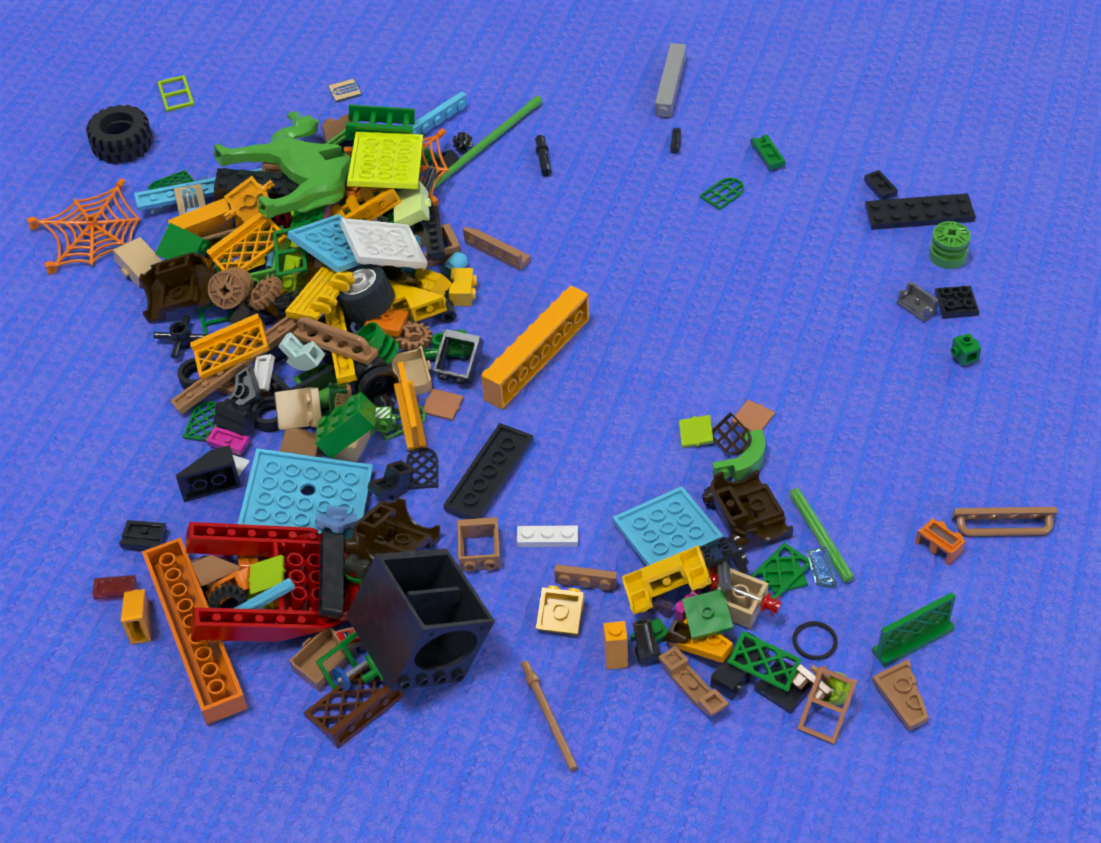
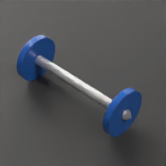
(343, 678)

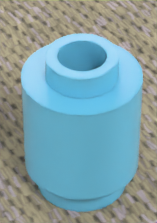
(457, 260)

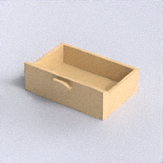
(135, 259)
(415, 368)

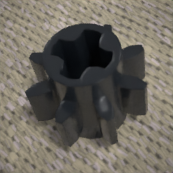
(462, 141)
(383, 401)

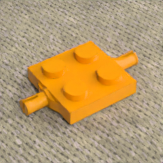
(244, 199)

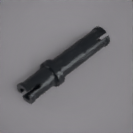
(542, 152)

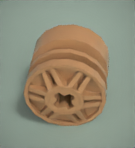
(237, 281)

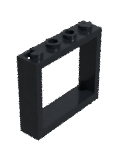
(320, 380)

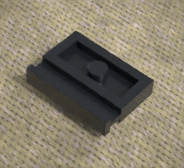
(142, 535)

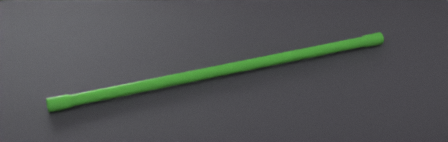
(530, 106)

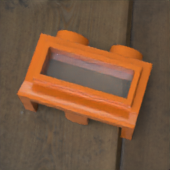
(941, 538)

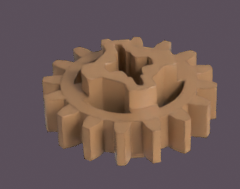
(265, 293)
(414, 336)

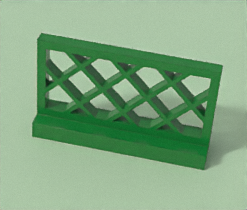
(915, 630)

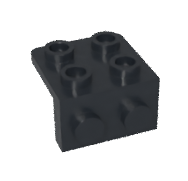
(723, 550)

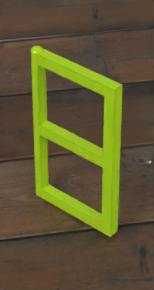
(175, 93)

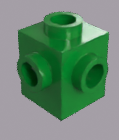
(965, 349)

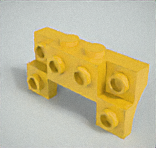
(664, 576)

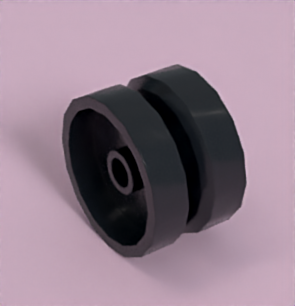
(375, 378)

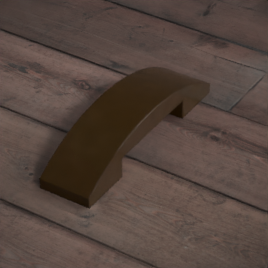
(401, 276)

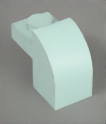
(301, 356)

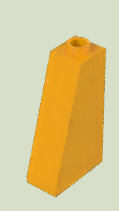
(206, 219)

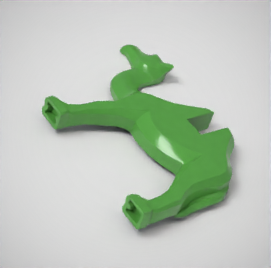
(313, 166)

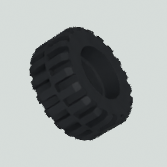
(119, 134)

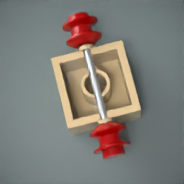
(746, 597)

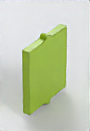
(696, 431)
(266, 574)

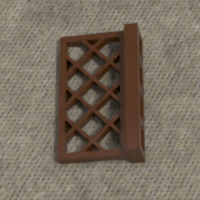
(361, 716)

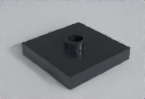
(781, 698)

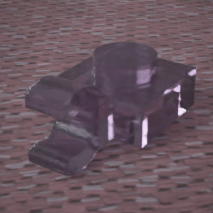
(662, 606)

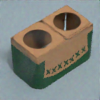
(339, 394)

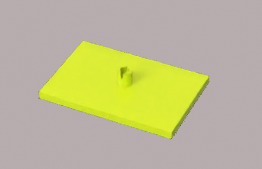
(385, 160)

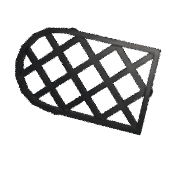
(422, 464)

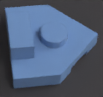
(336, 519)

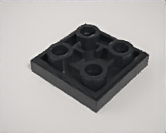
(956, 302)

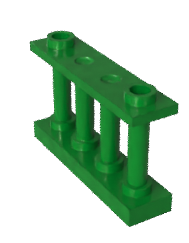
(379, 114)

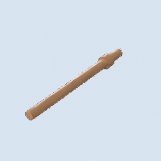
(533, 682)

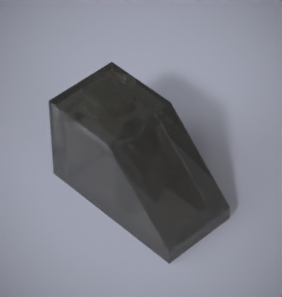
(245, 310)

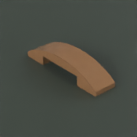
(690, 683)

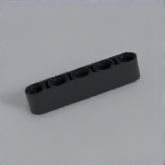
(331, 575)

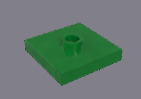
(707, 614)

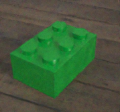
(345, 424)

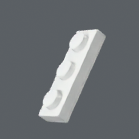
(547, 536)

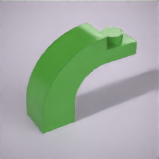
(746, 463)

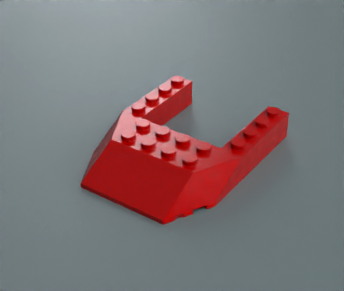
(294, 612)

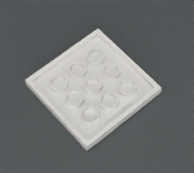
(383, 243)

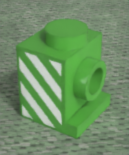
(384, 419)

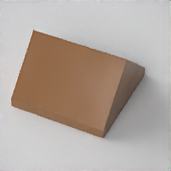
(300, 442)

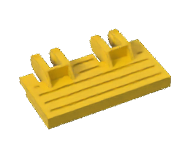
(320, 294)

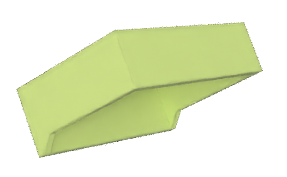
(413, 207)

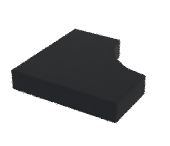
(246, 387)

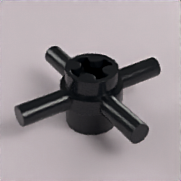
(179, 336)

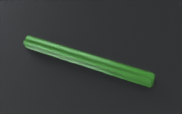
(821, 535)

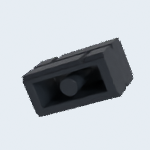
(235, 417)

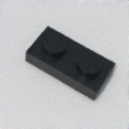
(881, 185)

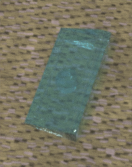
(822, 567)

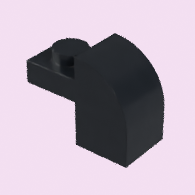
(394, 482)

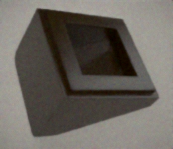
(678, 632)

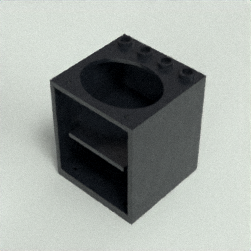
(419, 618)

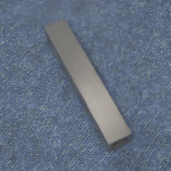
(670, 80)

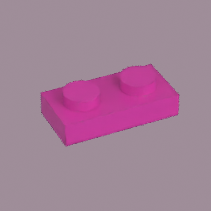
(221, 437)

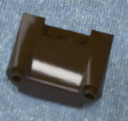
(177, 285)
(748, 510)
(389, 530)

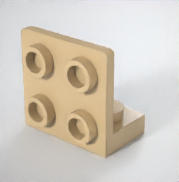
(297, 408)

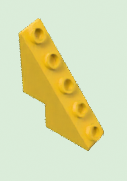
(417, 301)

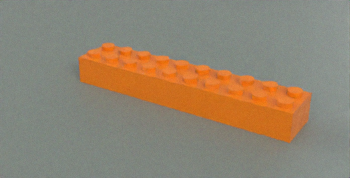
(204, 660)

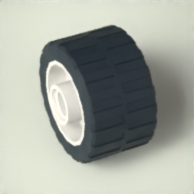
(368, 296)

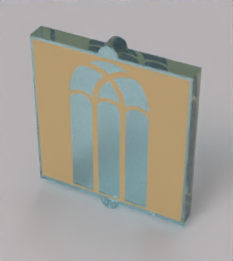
(344, 90)
(189, 197)

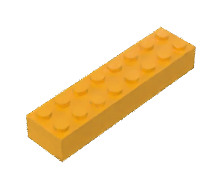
(535, 347)

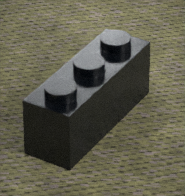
(731, 680)

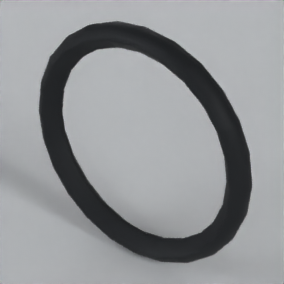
(815, 657)

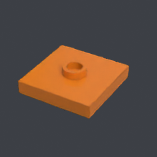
(392, 321)

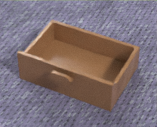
(304, 661)

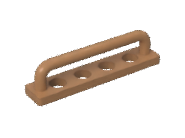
(339, 337)
(963, 514)

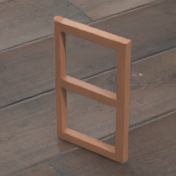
(811, 698)

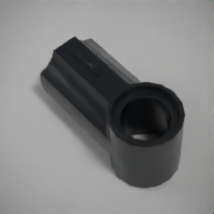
(647, 648)

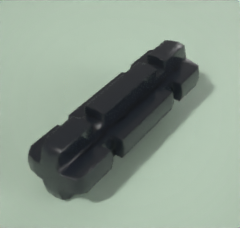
(675, 140)

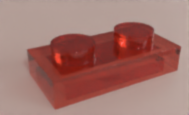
(113, 586)

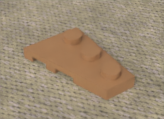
(901, 693)

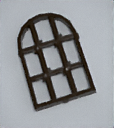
(739, 436)

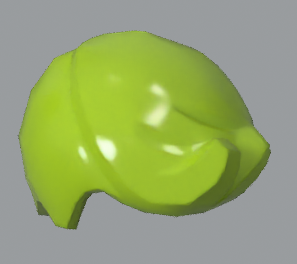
(839, 690)

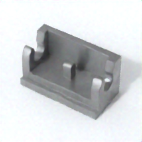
(917, 302)

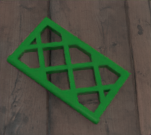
(312, 218)
(794, 556)
(780, 654)

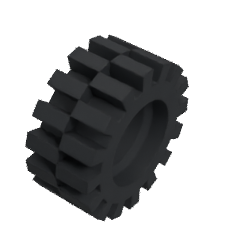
(227, 591)

